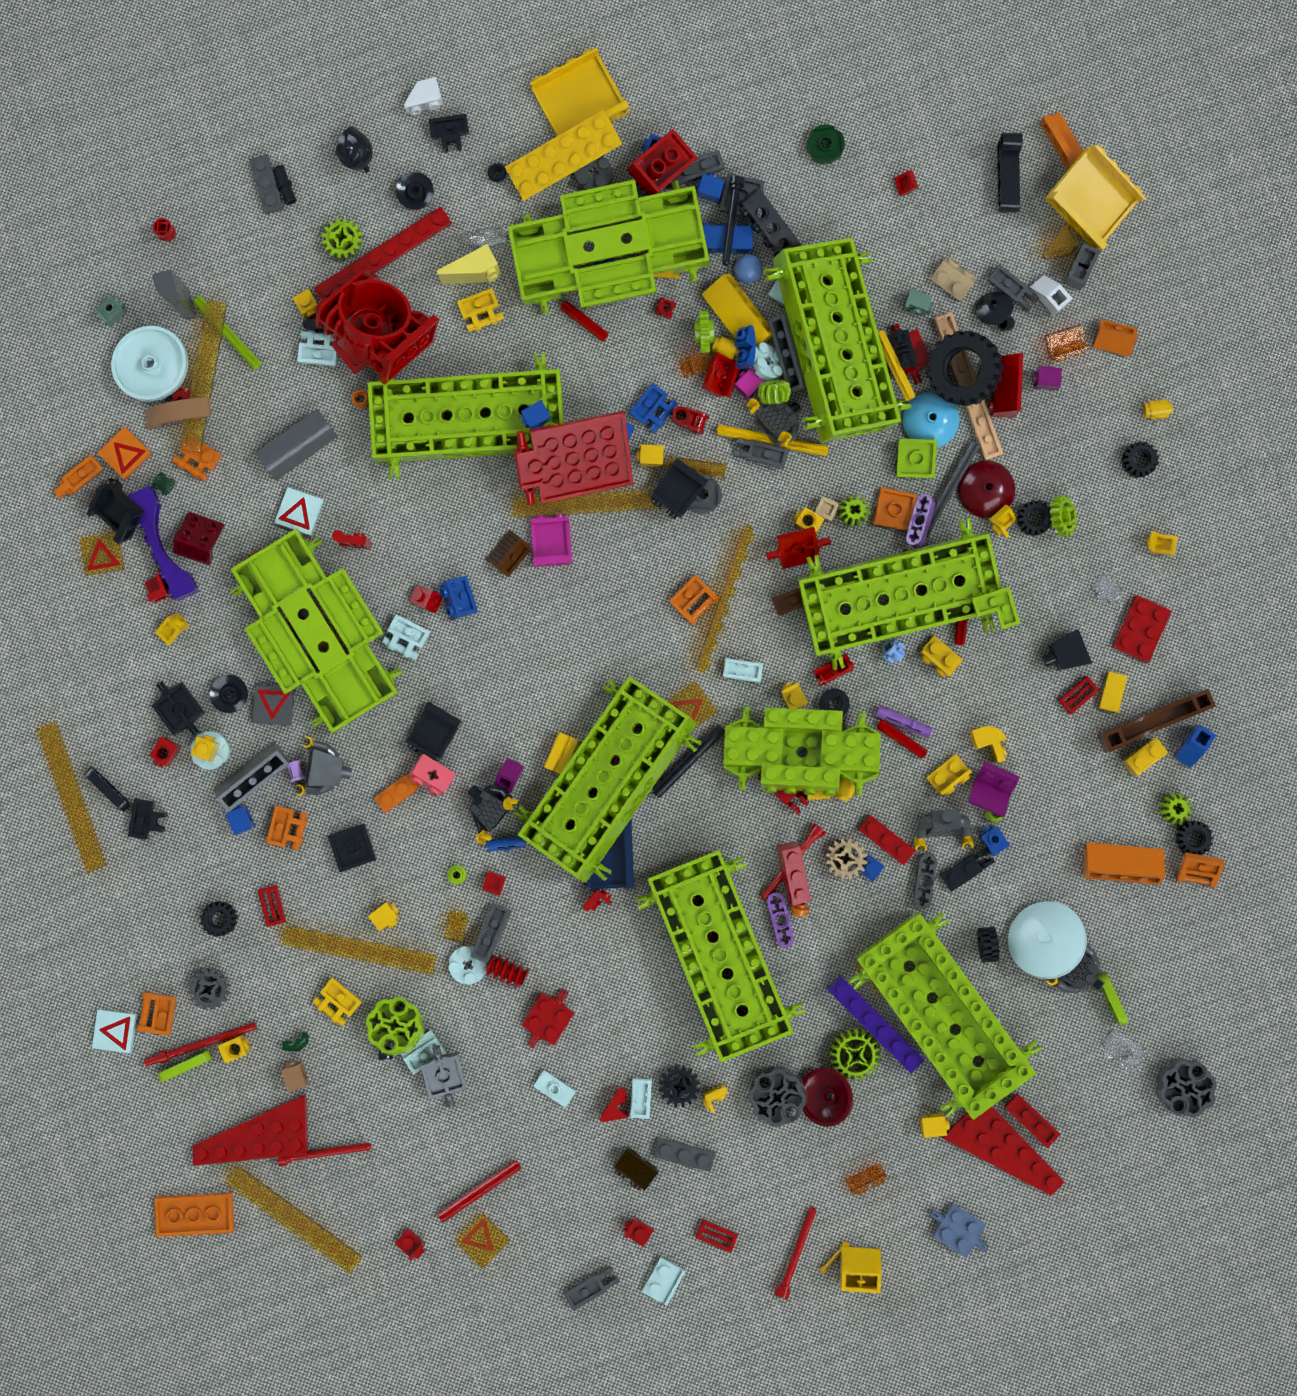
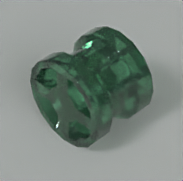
(163, 483)

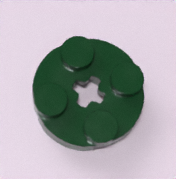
(819, 153)

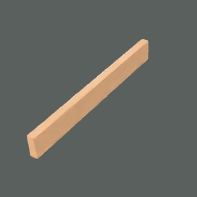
(964, 377)

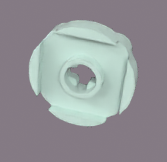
(764, 371)
(221, 756)
(457, 969)

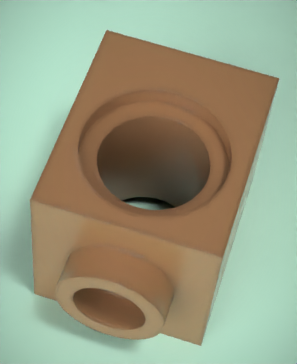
(294, 1076)

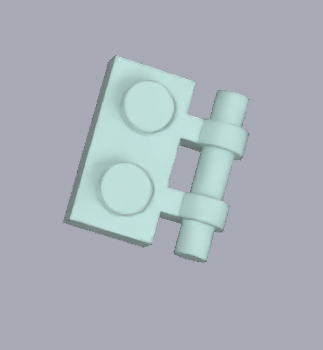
(317, 354)
(408, 631)

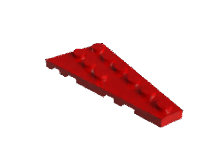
(267, 1136)
(999, 1144)

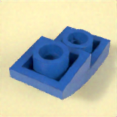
(746, 343)

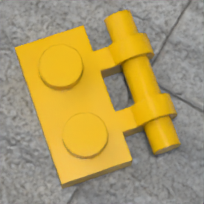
(479, 304)
(341, 998)

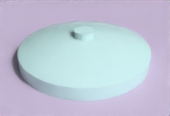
(149, 363)
(1047, 940)

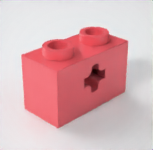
(441, 775)

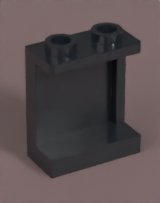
(678, 489)
(116, 510)
(433, 732)

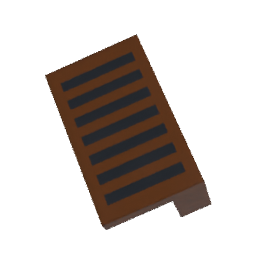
(509, 553)

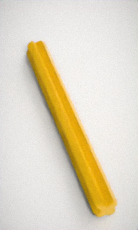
(749, 435)

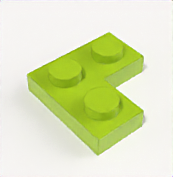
(997, 601)

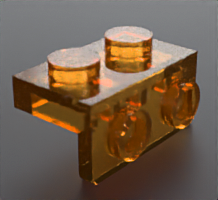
(1066, 343)

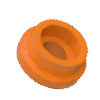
(356, 394)
(800, 910)

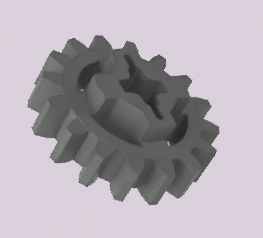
(213, 995)

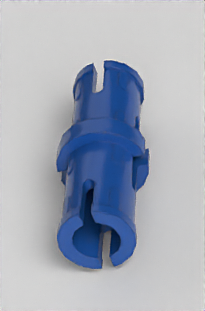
(505, 843)

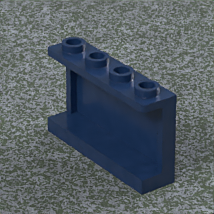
(619, 861)

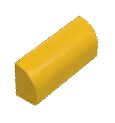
(736, 308)

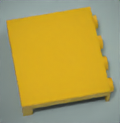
(578, 92)
(1094, 196)

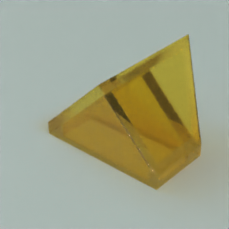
(1063, 245)

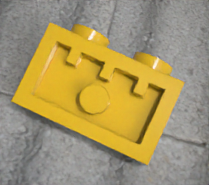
(940, 657)
(948, 775)

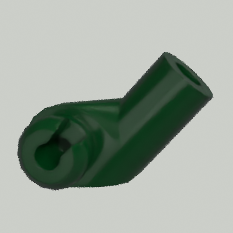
(298, 1044)

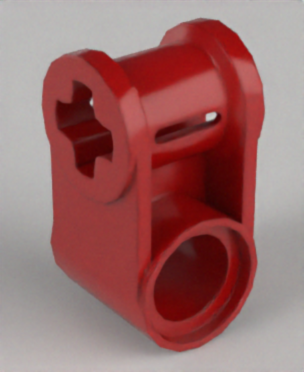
(691, 419)

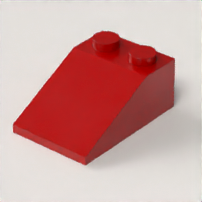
(662, 163)

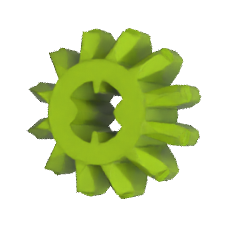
(774, 392)
(854, 517)
(1171, 814)

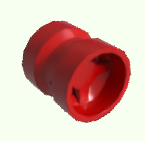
(164, 233)

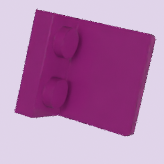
(993, 789)

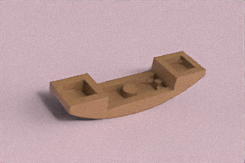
(177, 411)

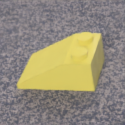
(472, 268)

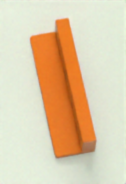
(1061, 138)

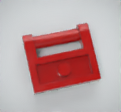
(358, 540)

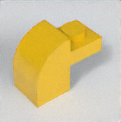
(989, 736)

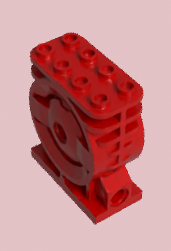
(369, 332)

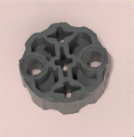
(1184, 1069)
(760, 1091)

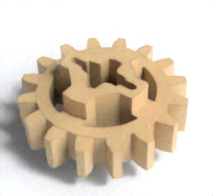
(845, 867)

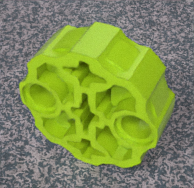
(410, 1014)

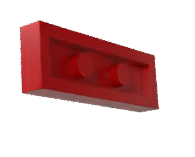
(886, 840)
(1032, 1120)

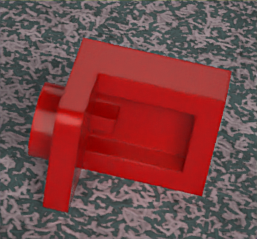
(426, 598)

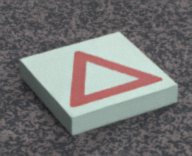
(299, 511)
(114, 1031)

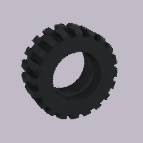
(942, 356)

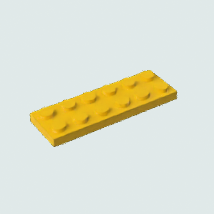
(563, 155)

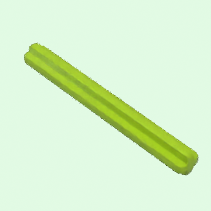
(232, 338)

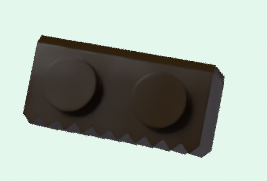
(635, 1168)

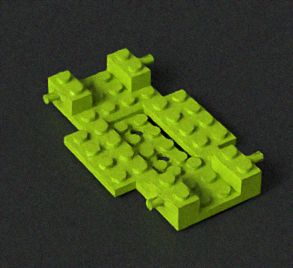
(667, 229)
(345, 683)

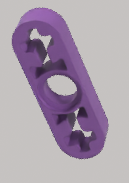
(917, 513)
(778, 935)

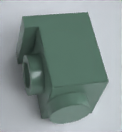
(918, 303)
(112, 316)

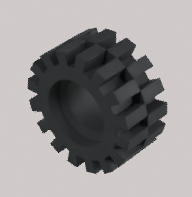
(1131, 467)
(1026, 525)
(1205, 833)
(207, 915)
(988, 944)

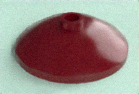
(973, 489)
(820, 1106)

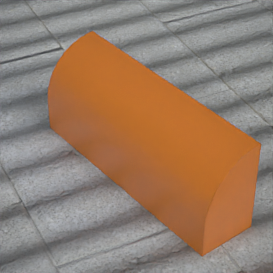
(1123, 863)

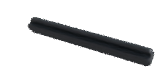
(688, 761)

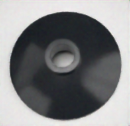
(410, 183)
(994, 314)
(219, 692)

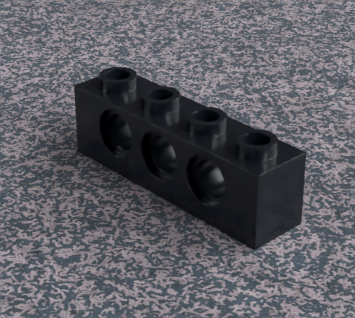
(748, 206)

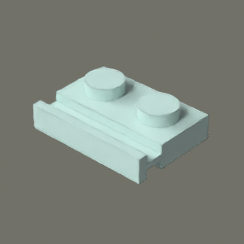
(422, 1052)
(663, 1280)

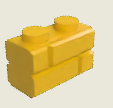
(561, 752)
(1144, 757)

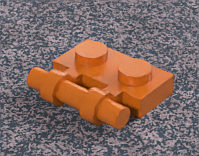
(207, 459)
(281, 826)

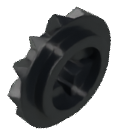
(832, 694)

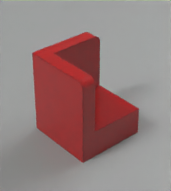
(157, 589)

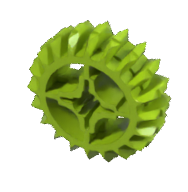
(860, 1047)

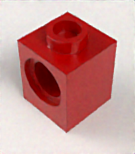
(172, 748)

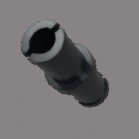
(284, 185)

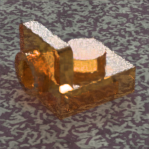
(694, 364)

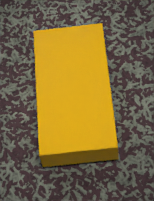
(1113, 692)

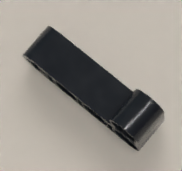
(1009, 172)

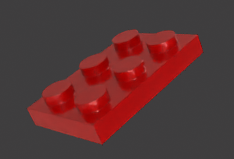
(1142, 629)

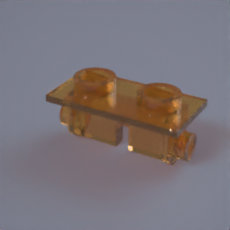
(858, 1182)

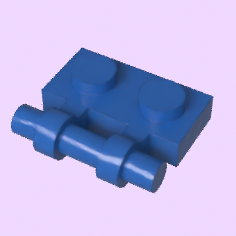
(649, 404)

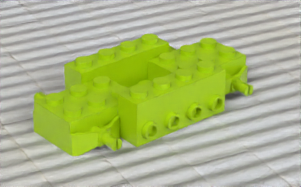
(773, 749)

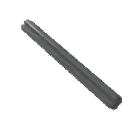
(952, 483)

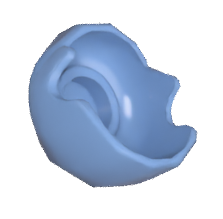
(748, 269)

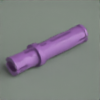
(905, 722)

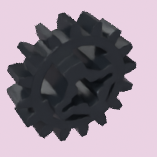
(689, 1088)

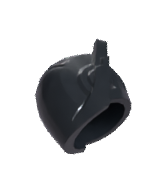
(354, 149)

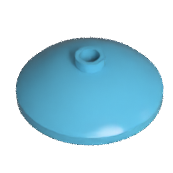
(919, 425)

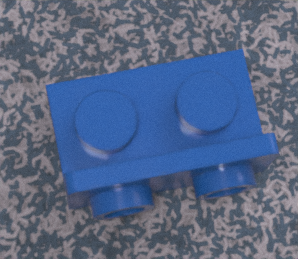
(458, 598)

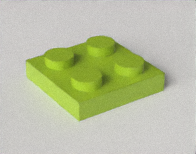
(916, 458)

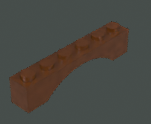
(1156, 720)

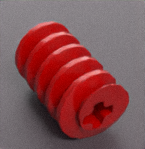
(507, 971)

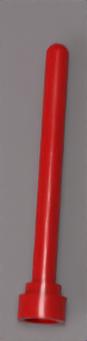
(815, 833)
(284, 1161)
(783, 1289)

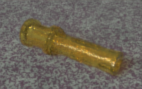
(707, 467)

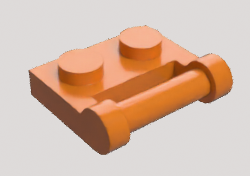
(689, 595)
(1202, 866)
(162, 1015)

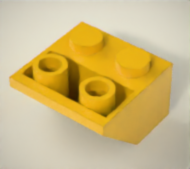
(860, 1269)

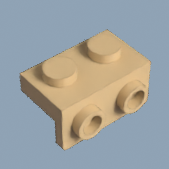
(954, 278)

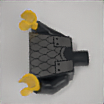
(489, 808)

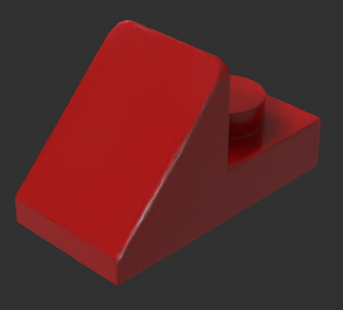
(612, 1111)

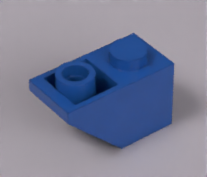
(1195, 745)

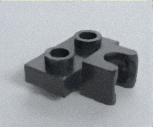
(449, 130)
(144, 819)

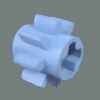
(893, 651)

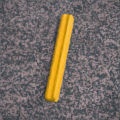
(896, 367)

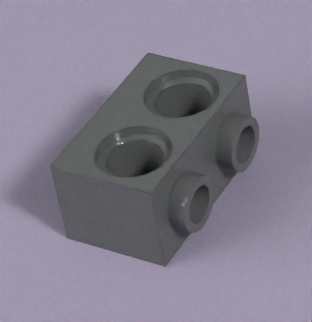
(1081, 266)

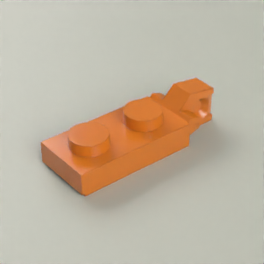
(79, 477)
(396, 793)

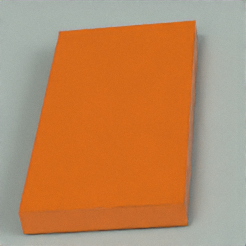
(194, 1214)

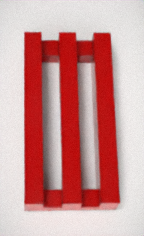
(1066, 705)
(272, 906)
(715, 1243)

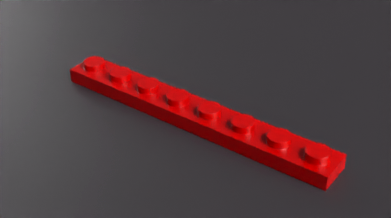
(389, 251)

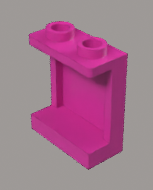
(551, 540)

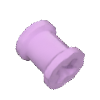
(295, 771)

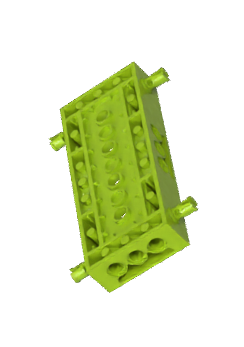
(822, 340)
(464, 396)
(898, 578)
(619, 787)
(705, 961)
(957, 1002)

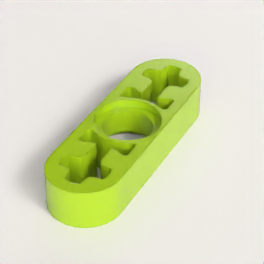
(1113, 1000)
(184, 1066)

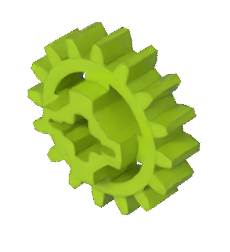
(334, 237)
(704, 331)
(1063, 516)

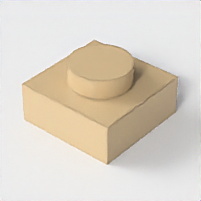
(827, 508)

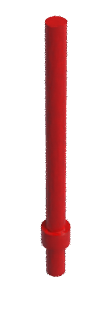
(165, 1056)

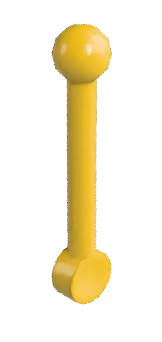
(823, 1269)

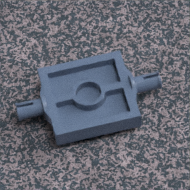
(959, 1230)

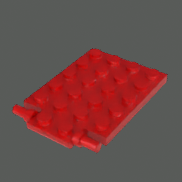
(574, 458)

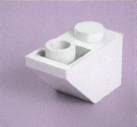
(424, 96)
(1051, 294)

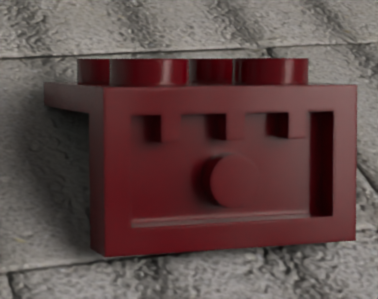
(197, 538)

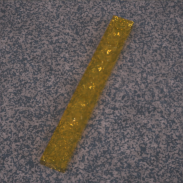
(205, 371)
(586, 504)
(723, 607)
(71, 797)
(359, 949)
(294, 1219)

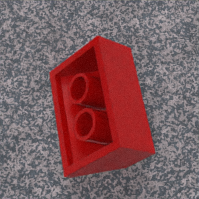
(1008, 396)

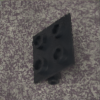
(903, 349)

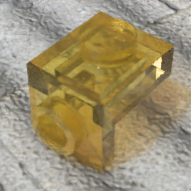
(456, 926)

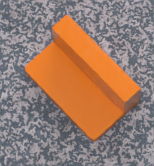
(1115, 337)

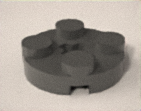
(604, 177)
(712, 501)

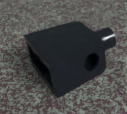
(1067, 652)

